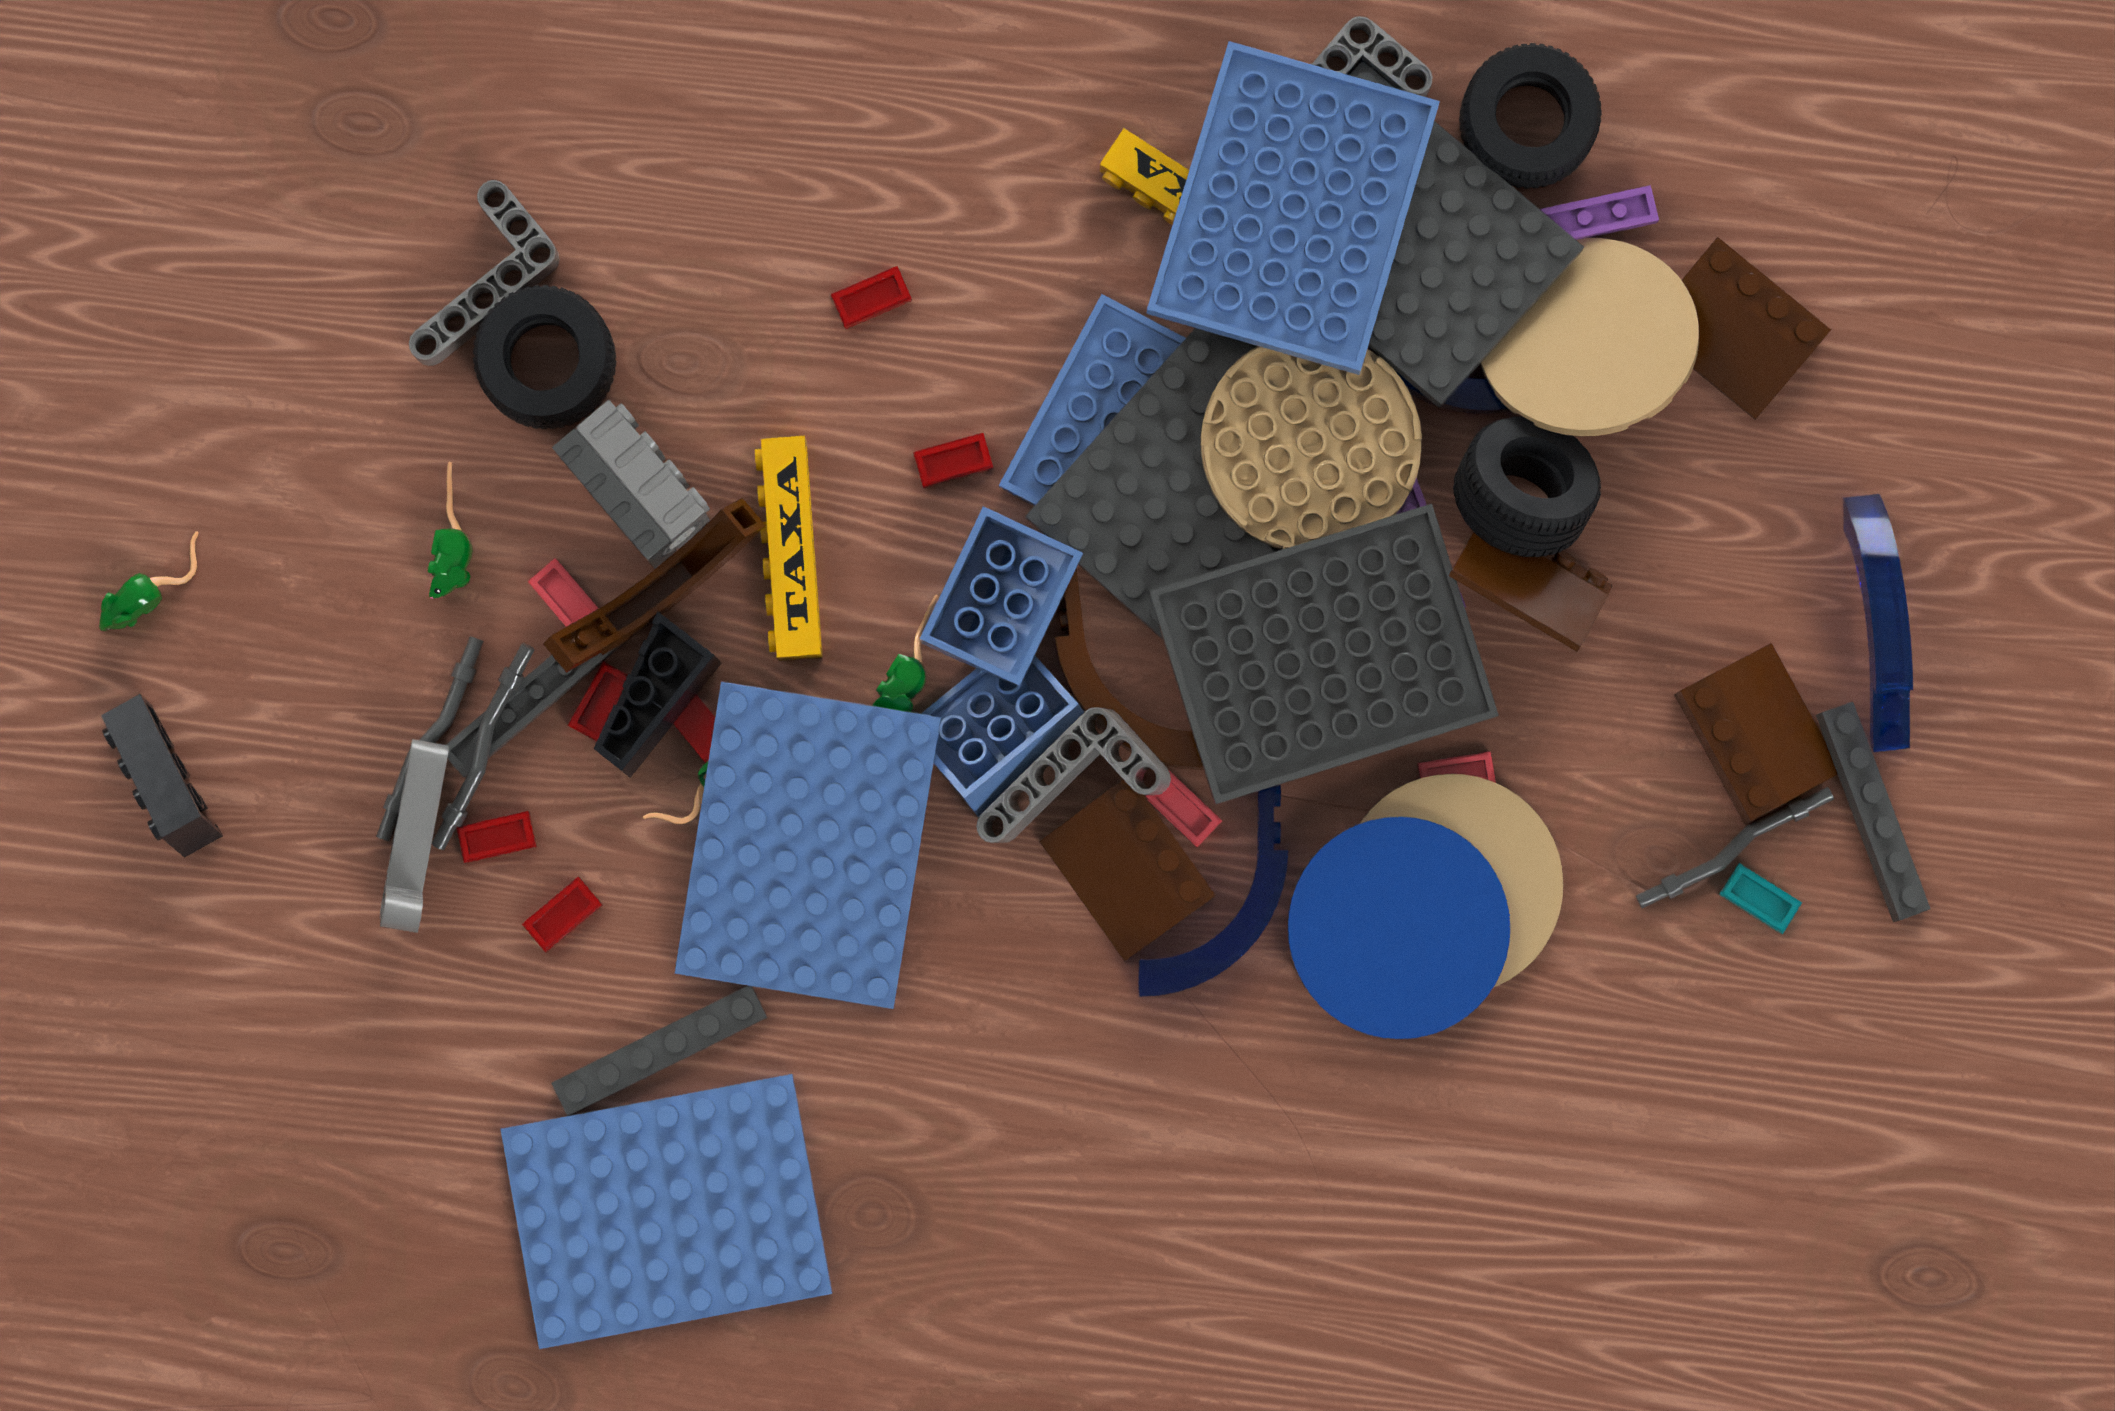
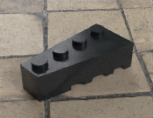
(655, 694)
(158, 777)

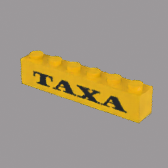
(1146, 173)
(791, 548)

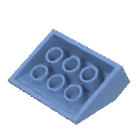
(1000, 597)
(998, 730)

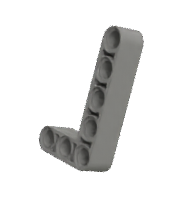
(1379, 42)
(491, 282)
(1067, 770)
(413, 836)

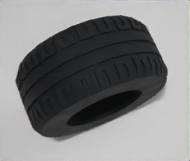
(1547, 70)
(518, 315)
(1515, 519)

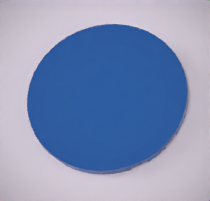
(1399, 927)

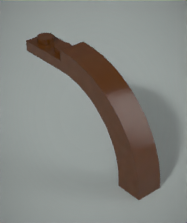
(658, 591)
(1171, 746)

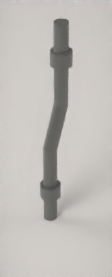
(463, 674)
(1796, 809)
(456, 812)

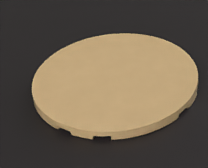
(1599, 344)
(1309, 446)
(1507, 836)

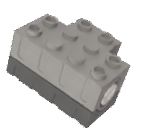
(633, 483)

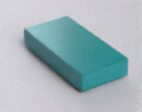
(1760, 898)

